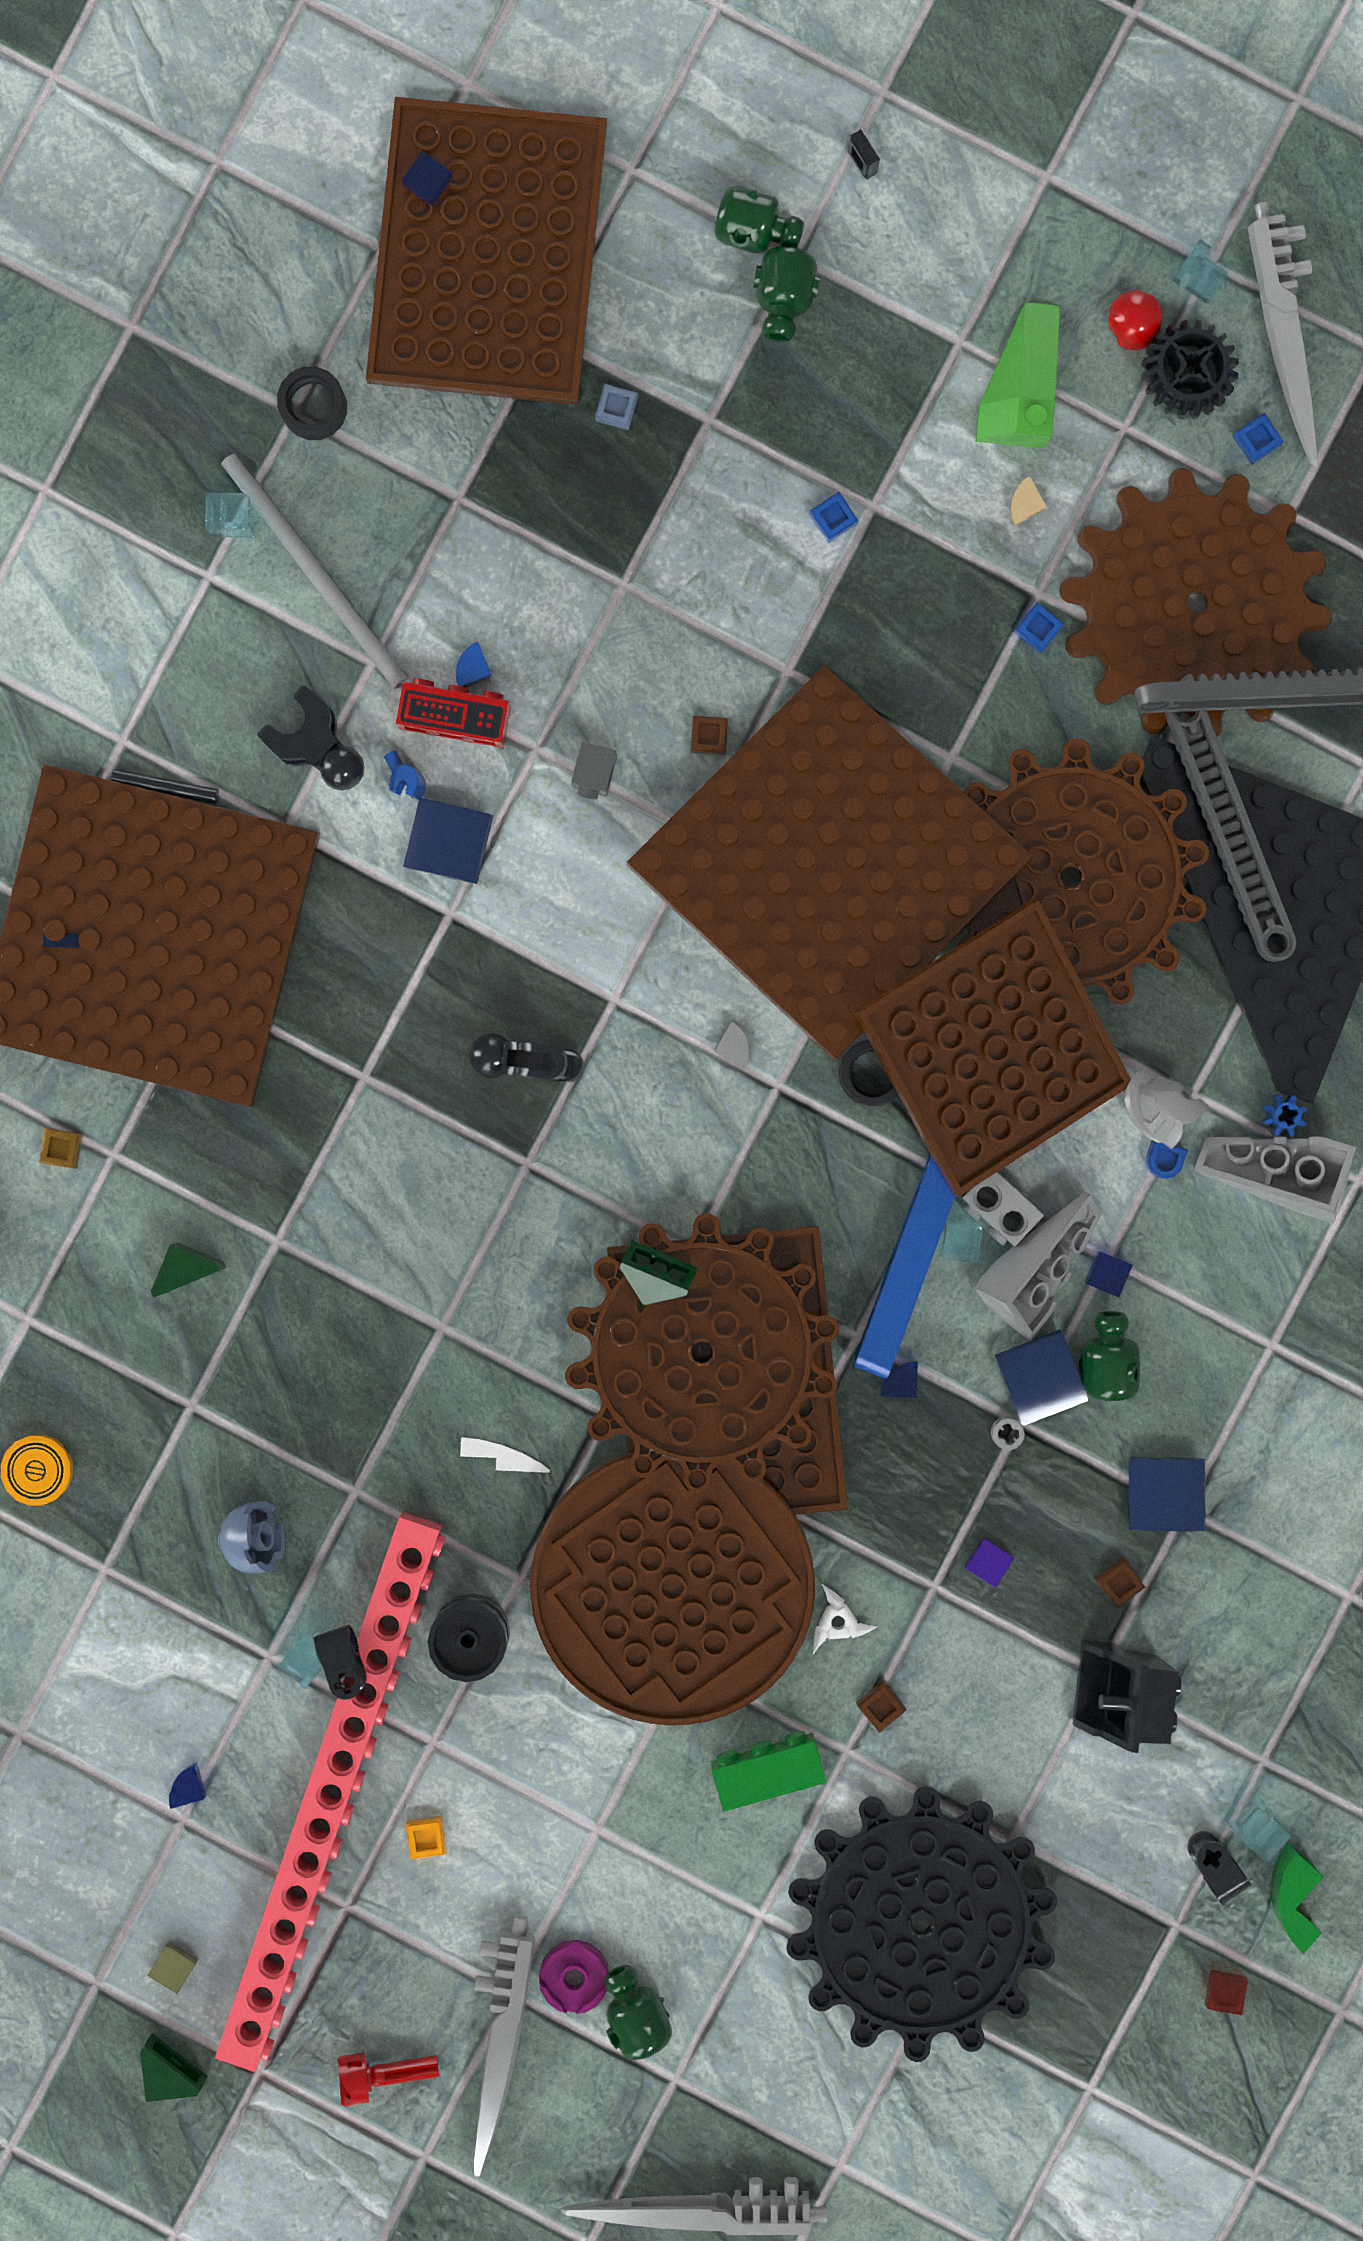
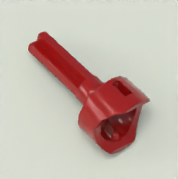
(358, 2077)

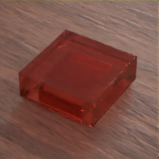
(1226, 1992)

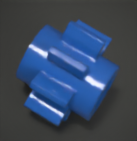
(1290, 1121)

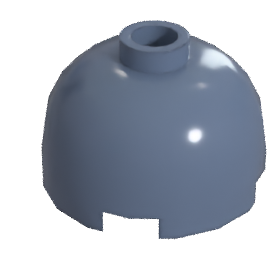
(251, 1538)

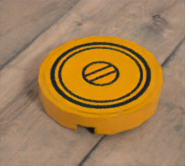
(36, 1470)

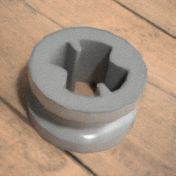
(1000, 1441)

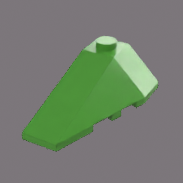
(1023, 387)

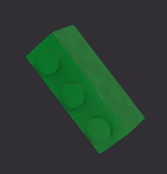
(767, 1770)

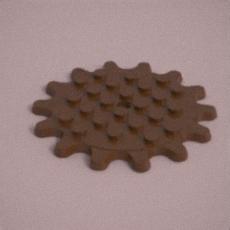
(1186, 548)
(1118, 844)
(715, 1407)

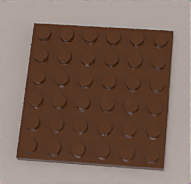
(994, 1047)

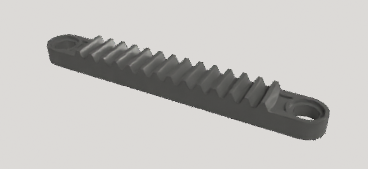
(1252, 691)
(1232, 832)

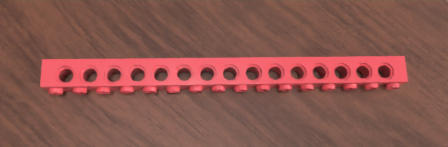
(239, 2043)

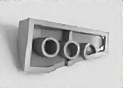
(1292, 1173)
(1028, 1275)

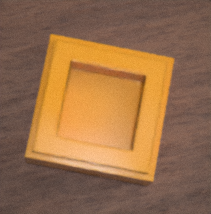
(426, 1837)

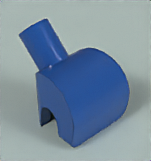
(404, 775)

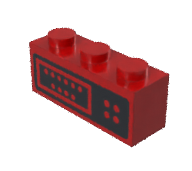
(453, 713)

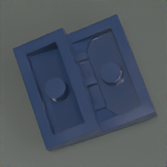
(448, 841)
(1041, 1377)
(1167, 1494)

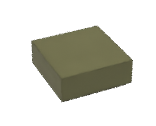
(172, 1967)

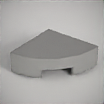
(734, 1046)

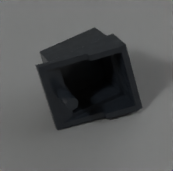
(1125, 1696)

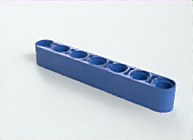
(905, 1273)

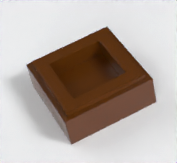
(709, 735)
(1119, 1582)
(881, 1706)

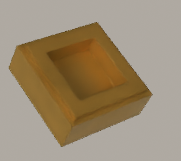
(60, 1148)

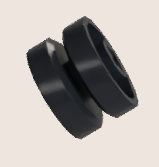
(450, 1644)

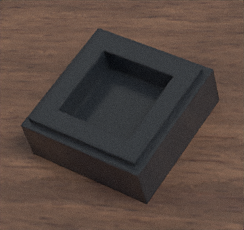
(863, 154)

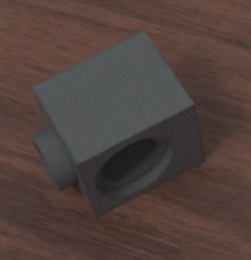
(593, 770)

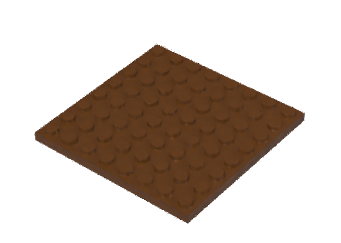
(828, 860)
(177, 928)

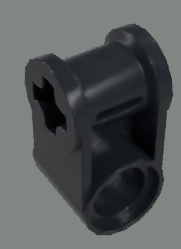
(340, 1656)
(1218, 1868)

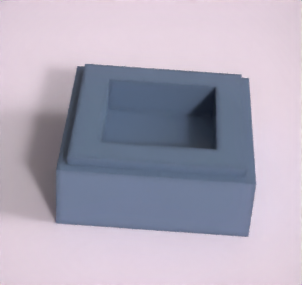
(616, 407)

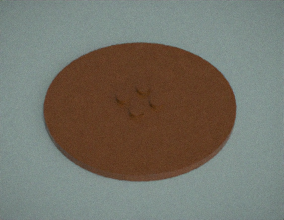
(670, 1594)

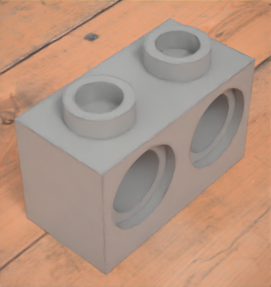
(1005, 1200)

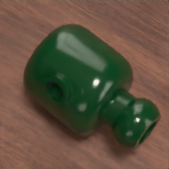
(753, 221)
(785, 289)
(1111, 1361)
(635, 2016)

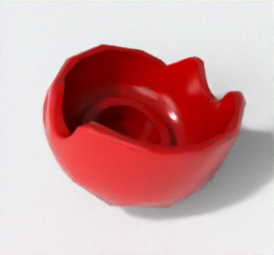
(1135, 319)

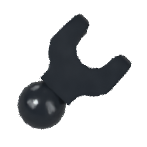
(317, 744)
(494, 1056)

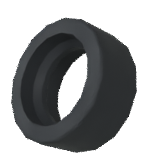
(300, 378)
(848, 1084)

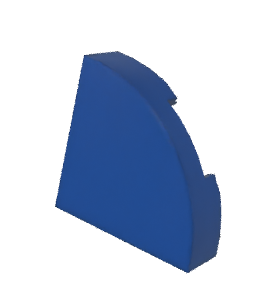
(472, 666)

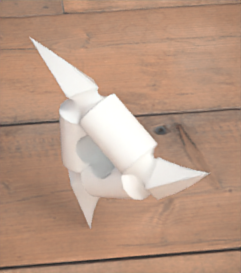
(827, 1630)

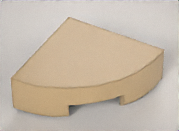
(1026, 502)

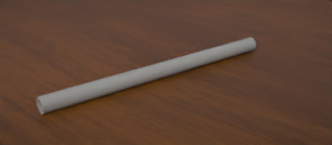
(314, 571)

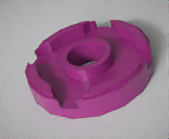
(569, 1956)

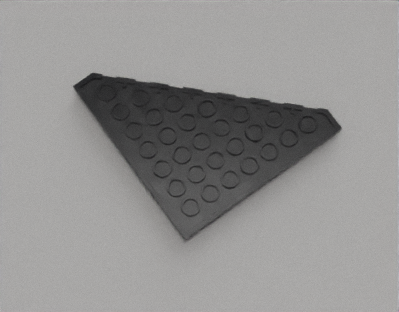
(1318, 871)

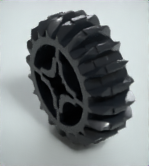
(1198, 381)

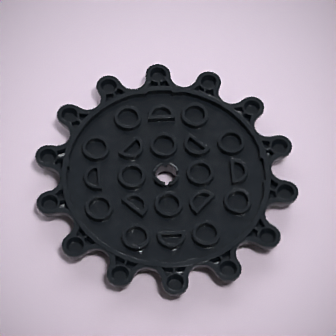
(930, 1976)

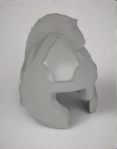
(1160, 1108)

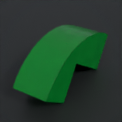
(1290, 1884)

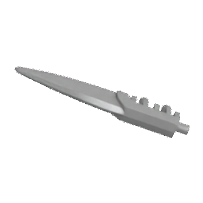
(1280, 308)
(507, 2005)
(712, 2212)

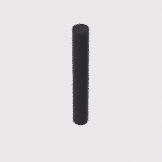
(166, 786)

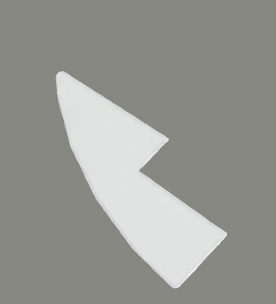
(506, 1458)

